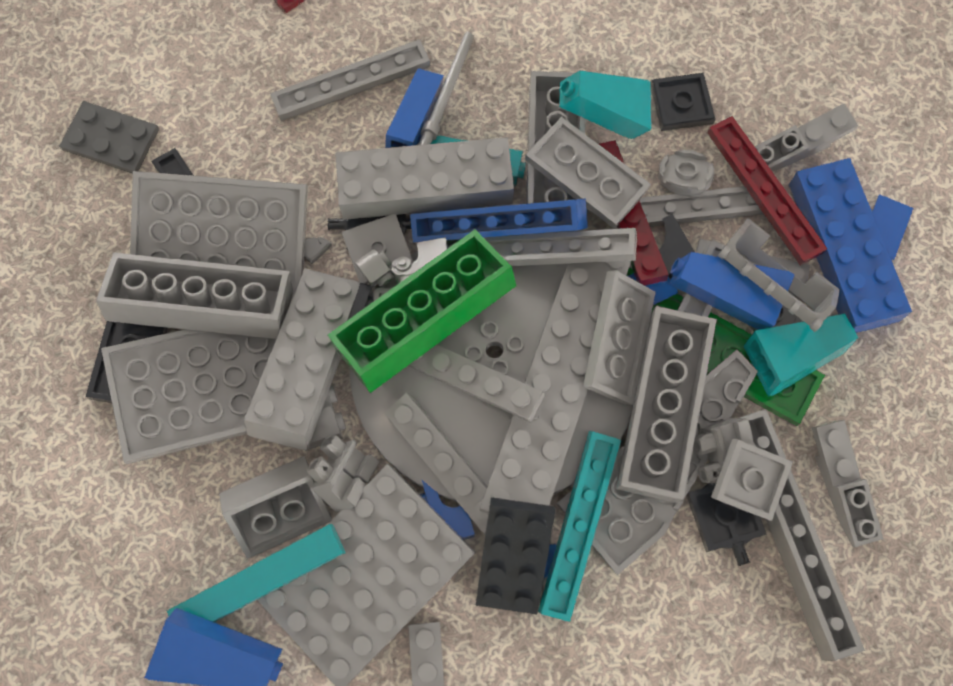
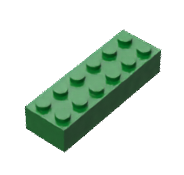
(422, 310)

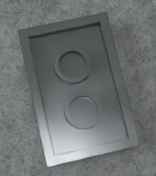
(109, 137)

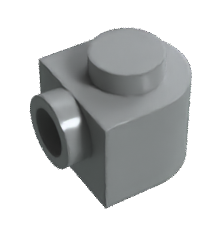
(375, 268)

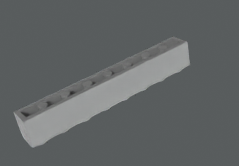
(806, 559)

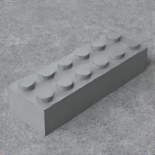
(542, 114)
(424, 178)
(195, 295)
(301, 362)
(666, 405)

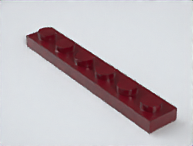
(766, 191)
(649, 265)

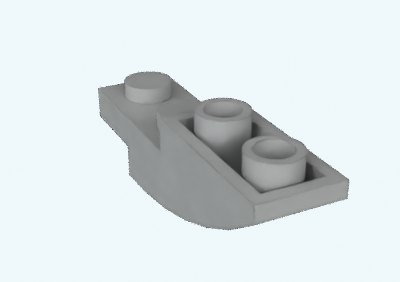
(807, 139)
(844, 484)

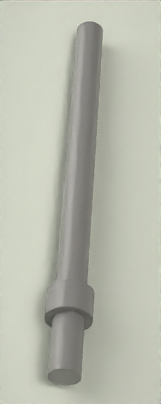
(431, 127)

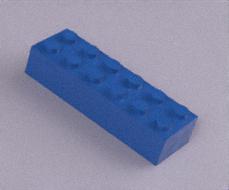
(855, 252)

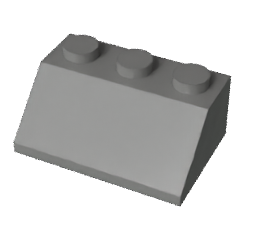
(273, 507)

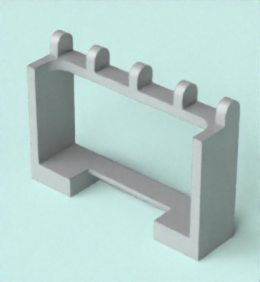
(816, 293)

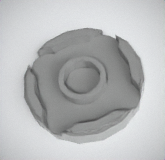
(686, 172)

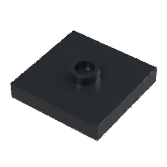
(682, 101)

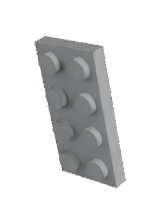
(587, 172)
(619, 338)

